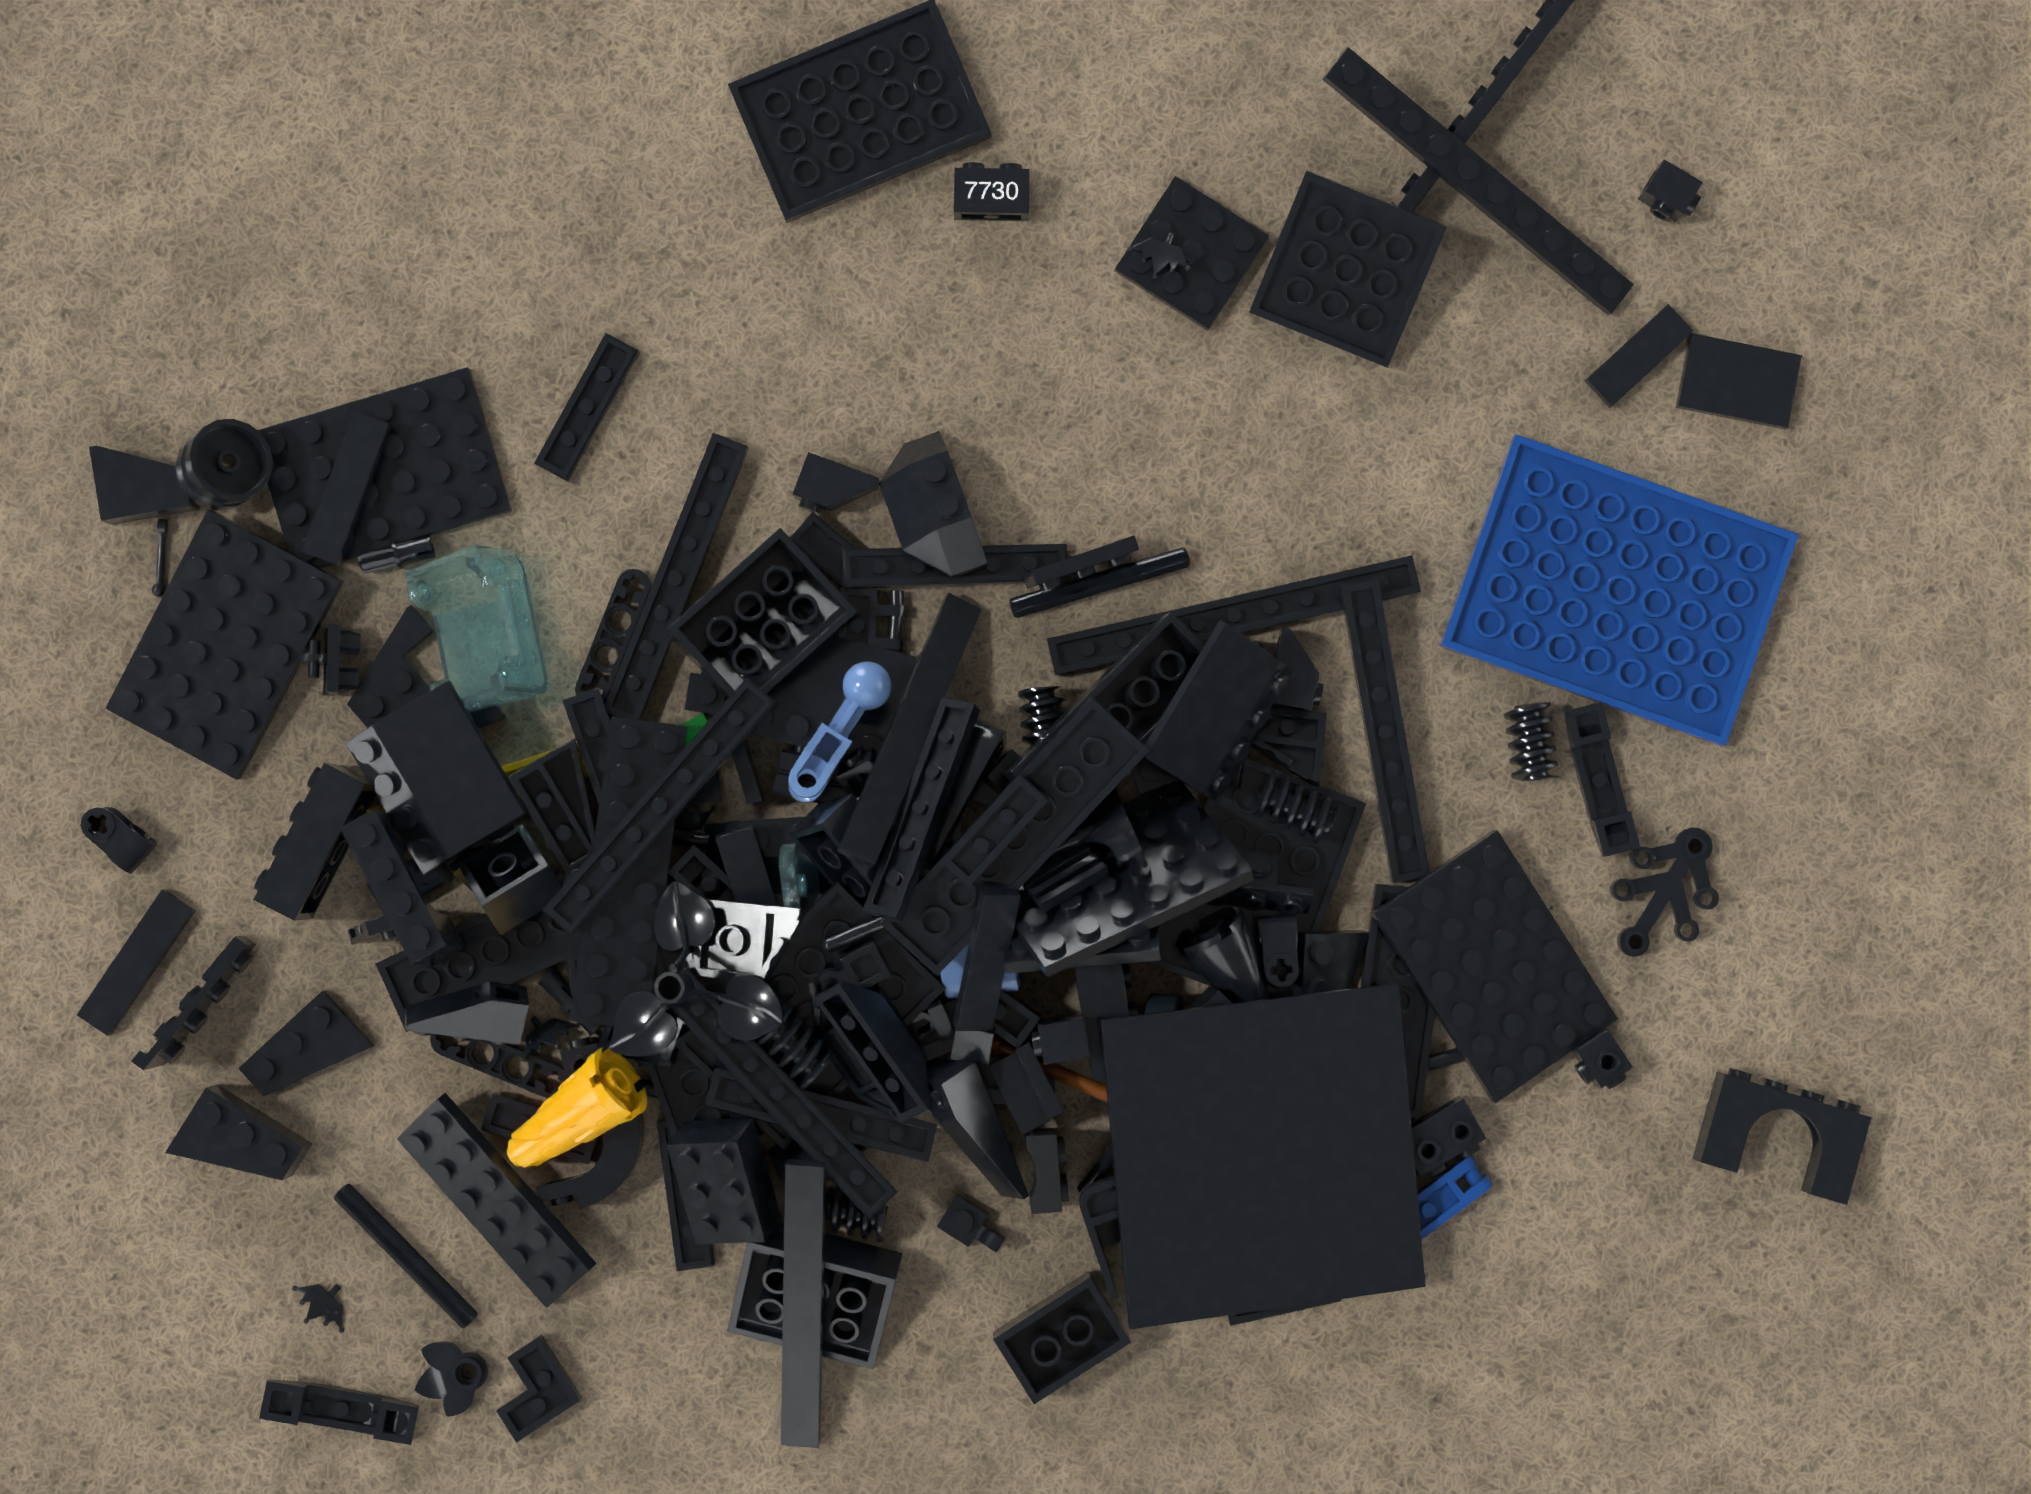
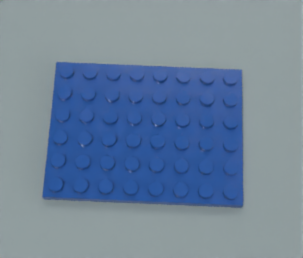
(1619, 590)

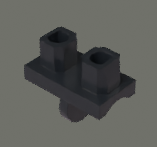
(335, 643)

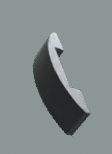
(1599, 780)
(339, 1409)

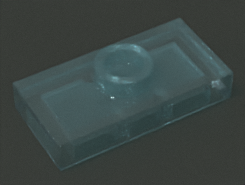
(793, 884)

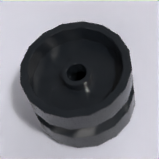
(224, 464)

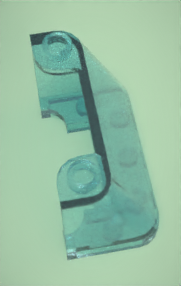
(482, 625)

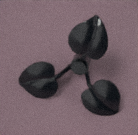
(641, 1019)

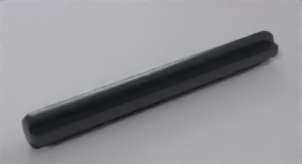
(1100, 582)
(405, 1255)

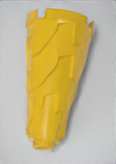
(582, 1109)

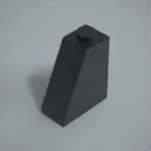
(135, 487)

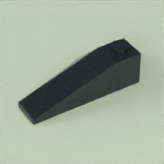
(969, 1117)

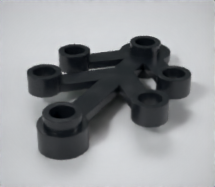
(1668, 887)

